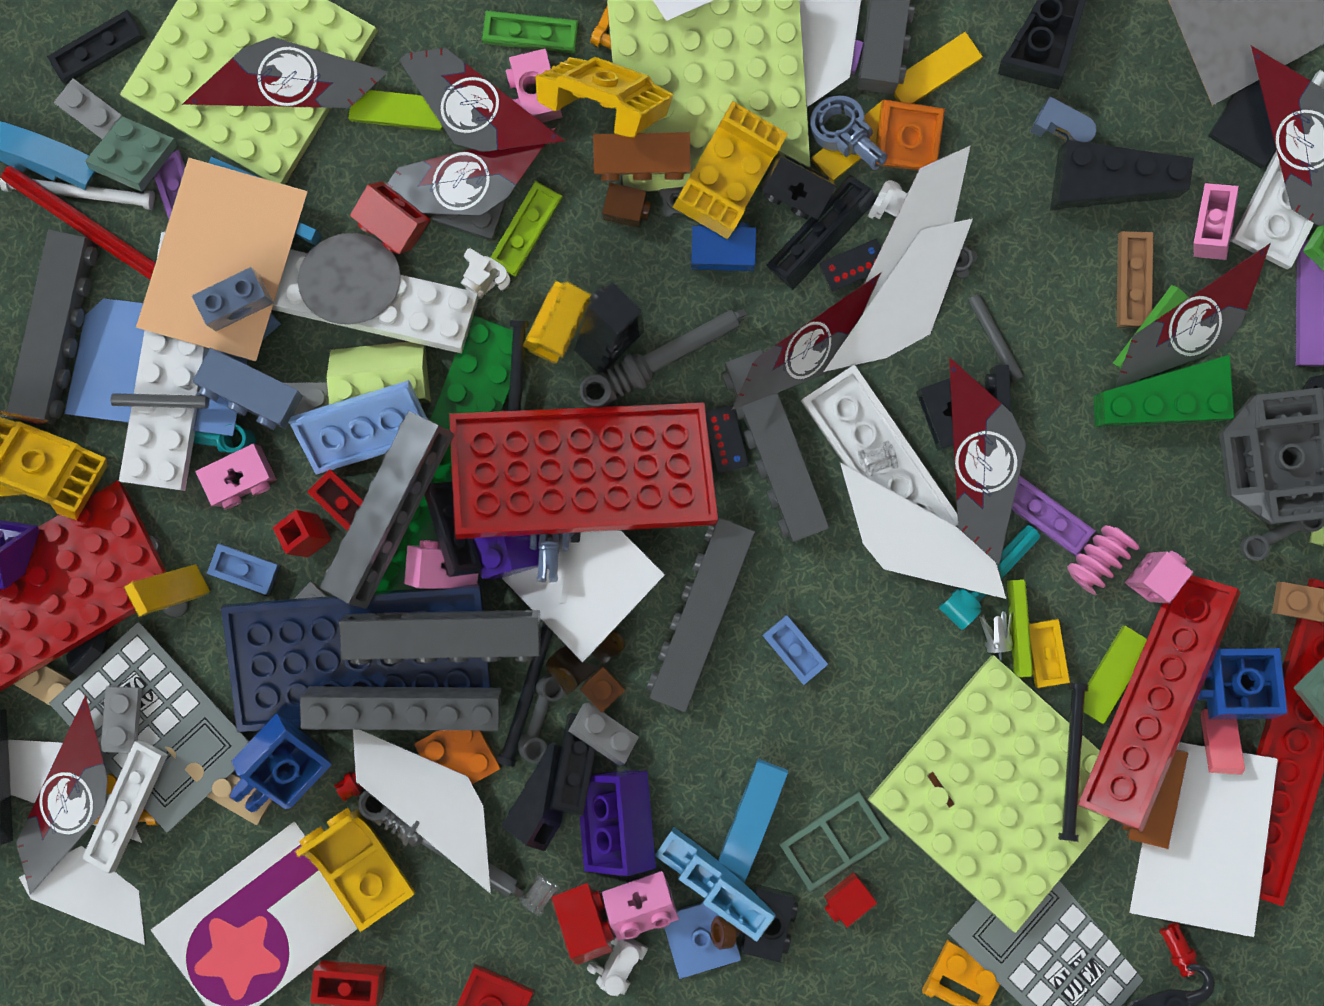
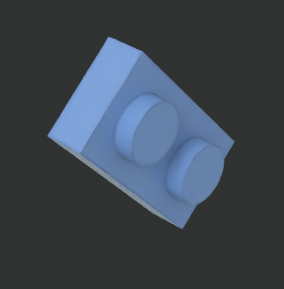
(243, 569)
(795, 649)

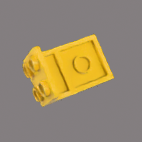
(357, 867)

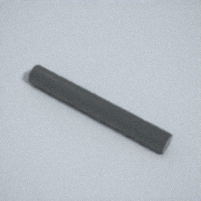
(995, 337)
(159, 400)

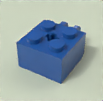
(1264, 678)
(279, 765)

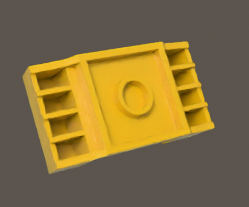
(613, 86)
(730, 170)
(557, 321)
(48, 467)

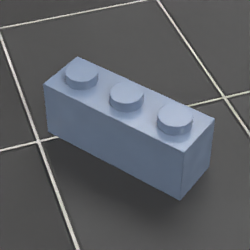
(247, 390)

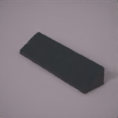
(824, 233)

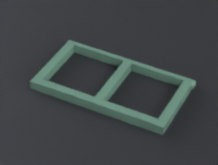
(821, 821)

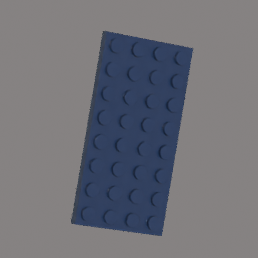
(295, 644)

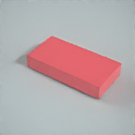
(1222, 745)

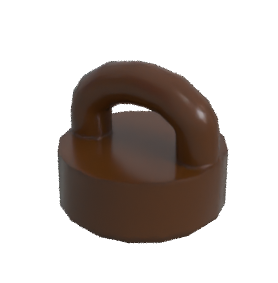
(724, 933)

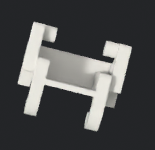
(889, 200)
(482, 272)
(618, 966)

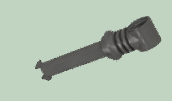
(639, 369)
(498, 879)

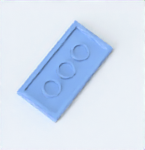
(354, 427)

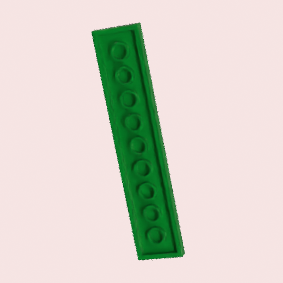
(474, 384)

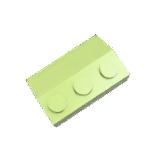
(374, 367)

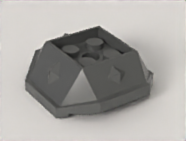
(1254, 450)

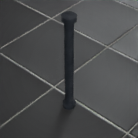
(517, 364)
(525, 700)
(1073, 762)

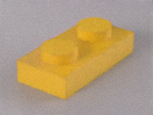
(1048, 654)

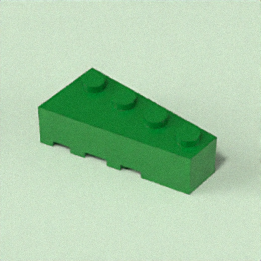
(1178, 397)

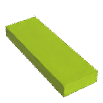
(394, 110)
(526, 228)
(1020, 628)
(1113, 674)

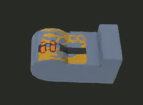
(1063, 122)

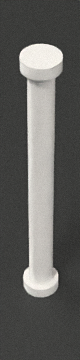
(143, 199)

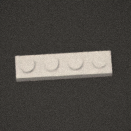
(124, 806)

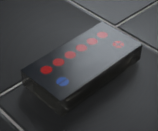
(850, 266)
(725, 440)

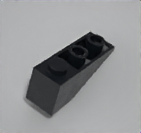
(531, 815)

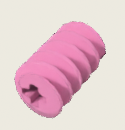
(1100, 558)

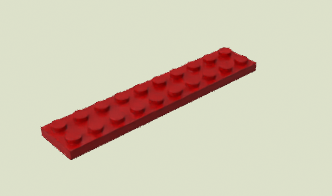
(1299, 747)

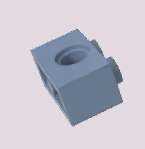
(232, 299)

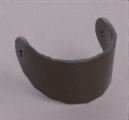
(571, 671)

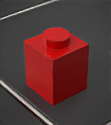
(301, 533)
(849, 900)

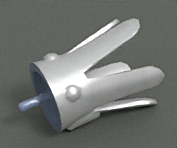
(1000, 639)

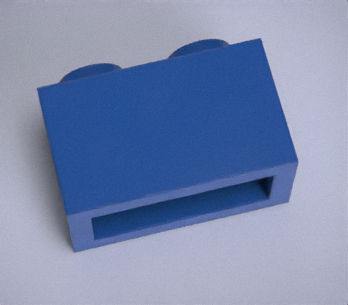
(715, 252)

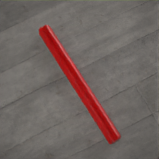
(78, 221)

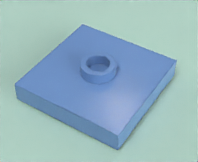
(692, 942)

